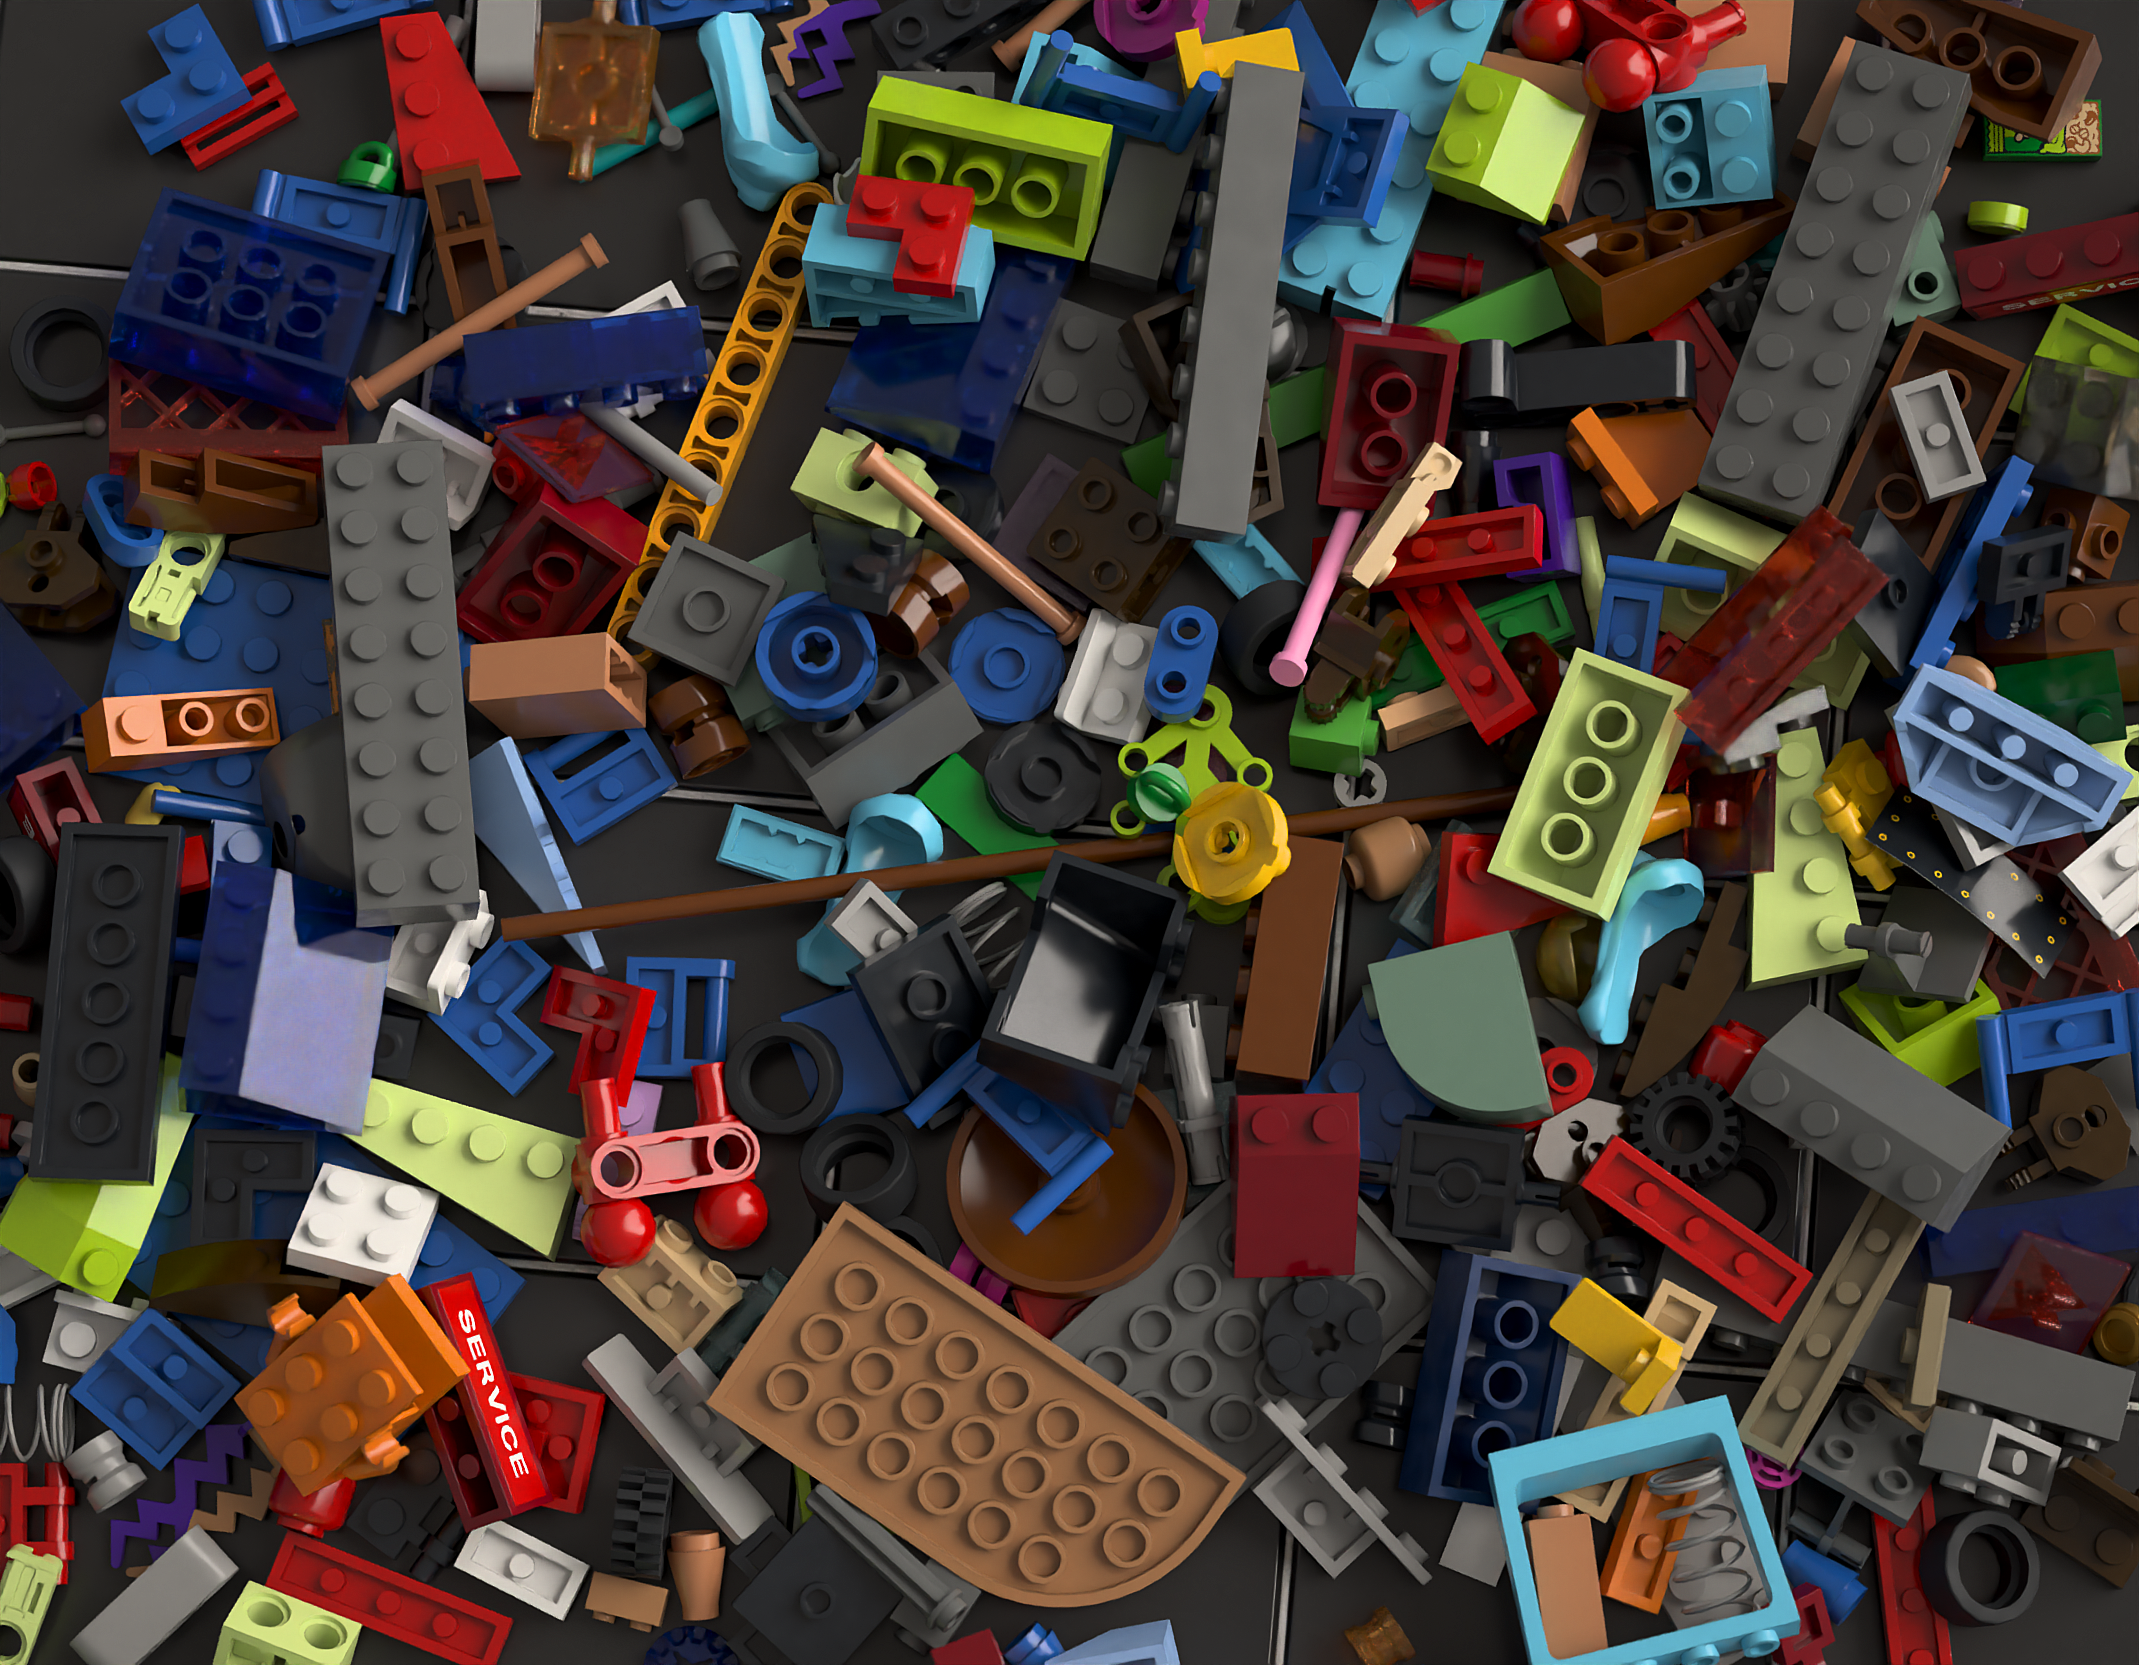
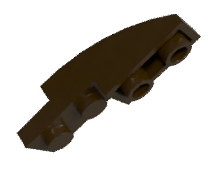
(1679, 1018)
(243, 1281)

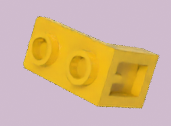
(1265, 48)
(1618, 1342)

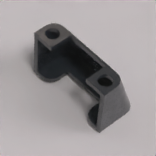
(1088, 989)

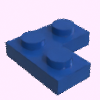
(198, 89)
(485, 1020)

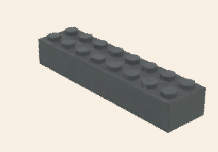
(1835, 284)
(399, 684)

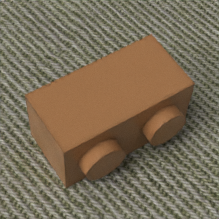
(627, 1599)

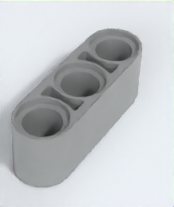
(507, 45)
(156, 1602)

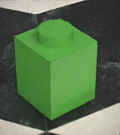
(1337, 745)

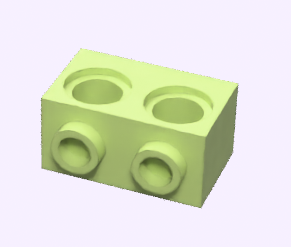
(283, 1631)

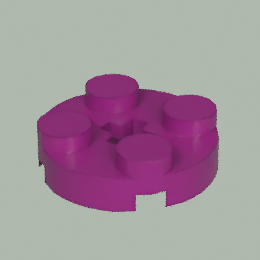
(1145, 35)

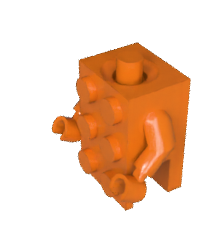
(348, 1384)

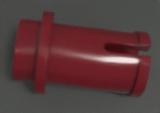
(1447, 272)

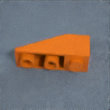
(177, 728)

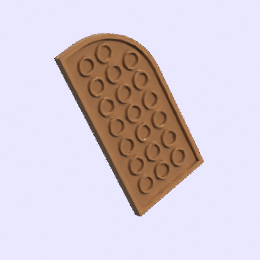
(968, 1427)

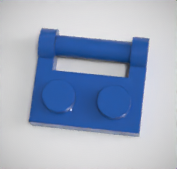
(606, 788)
(665, 1036)

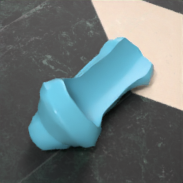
(756, 147)
(880, 835)
(1652, 903)

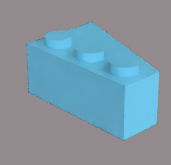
(855, 276)

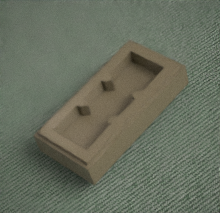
(1923, 1347)

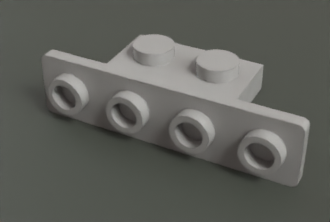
(685, 1431)
(1319, 1505)

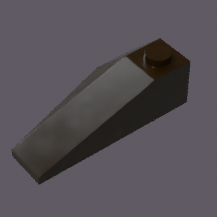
(1156, 351)

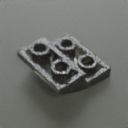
(1785, 714)

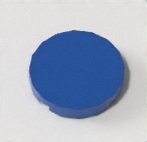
(1007, 666)

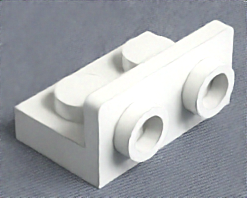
(1107, 680)
(87, 1327)

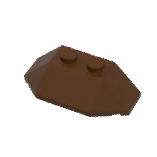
(2075, 623)

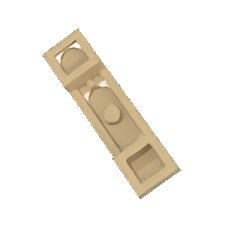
(1682, 1319)

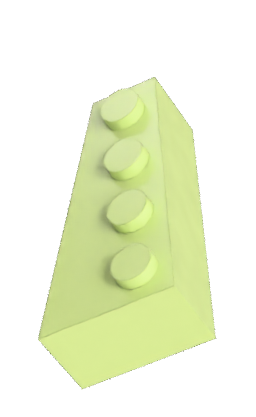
(1809, 900)
(479, 1160)

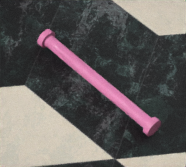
(1289, 665)

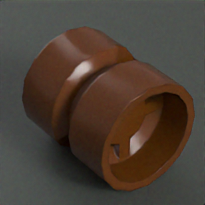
(927, 602)
(697, 721)

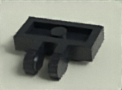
(2017, 574)

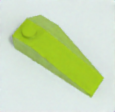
(94, 1230)

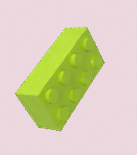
(1030, 168)

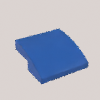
(868, 1075)
(154, 1387)

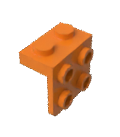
(1640, 459)

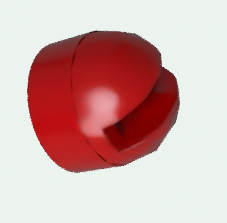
(42, 482)

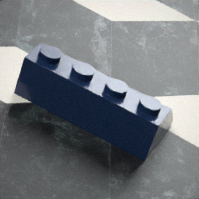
(1484, 1373)

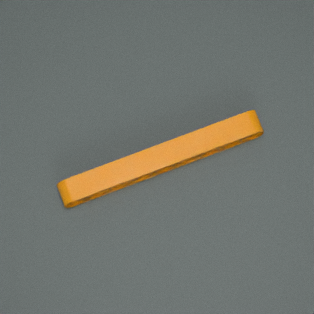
(727, 399)

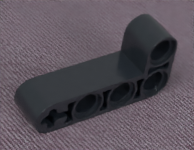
(1558, 385)

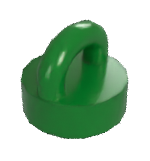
(368, 175)
(1158, 793)

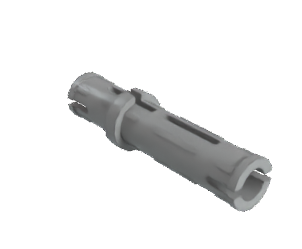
(1196, 1102)

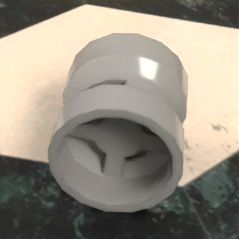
(105, 1471)

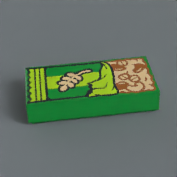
(2074, 143)

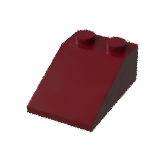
(1381, 405)
(549, 568)
(1294, 1184)

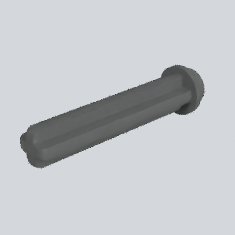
(888, 1558)

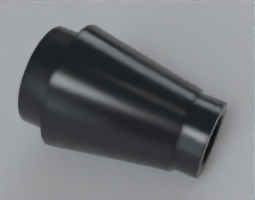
(1475, 480)

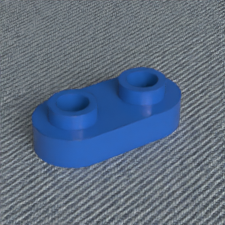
(123, 542)
(1183, 661)

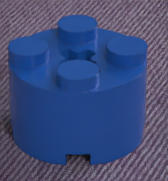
(803, 688)

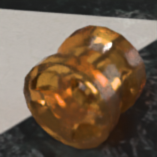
(1380, 1640)

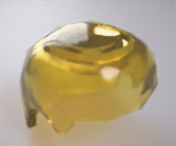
(1568, 954)

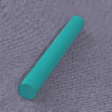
(680, 116)

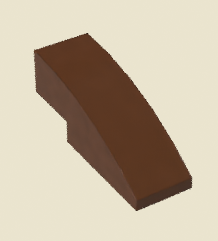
(465, 238)
(217, 494)

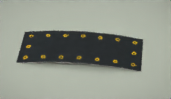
(1993, 892)

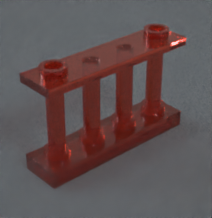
(1771, 628)

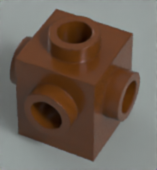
(2096, 528)

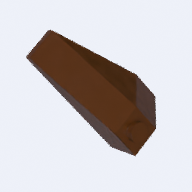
(2020, 65)
(1649, 267)

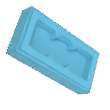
(1246, 563)
(778, 847)

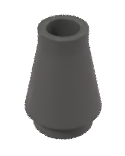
(708, 249)

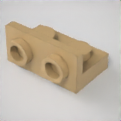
(676, 1288)

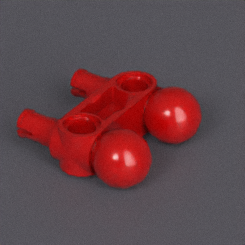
(1630, 43)
(617, 1223)

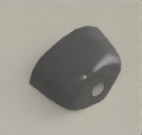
(308, 780)

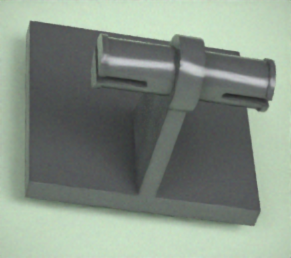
(1922, 947)
(1870, 1462)

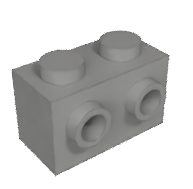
(1988, 1458)

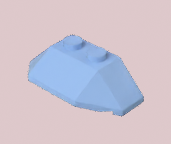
(2001, 762)

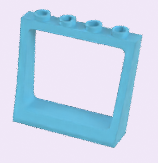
(1624, 1451)

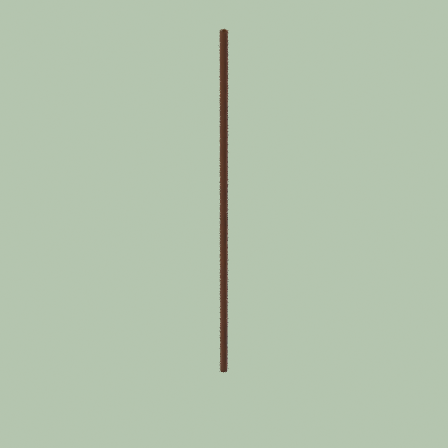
(975, 867)

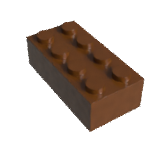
(1880, 465)
(1286, 971)

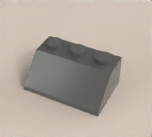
(885, 743)

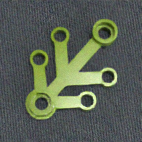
(1195, 767)

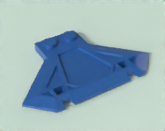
(1340, 149)

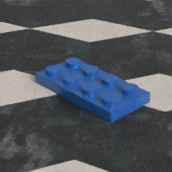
(1989, 510)
(1365, 1065)

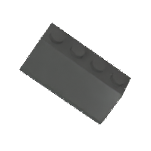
(1872, 1116)

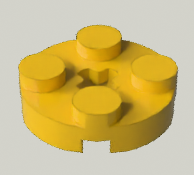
(1259, 851)

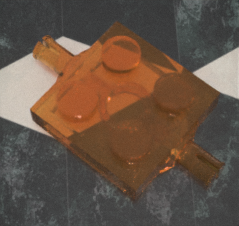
(594, 85)

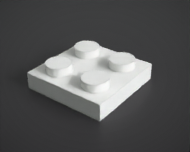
(362, 1226)

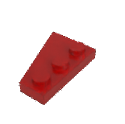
(437, 104)
(1477, 902)

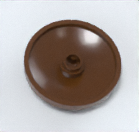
(1099, 1233)

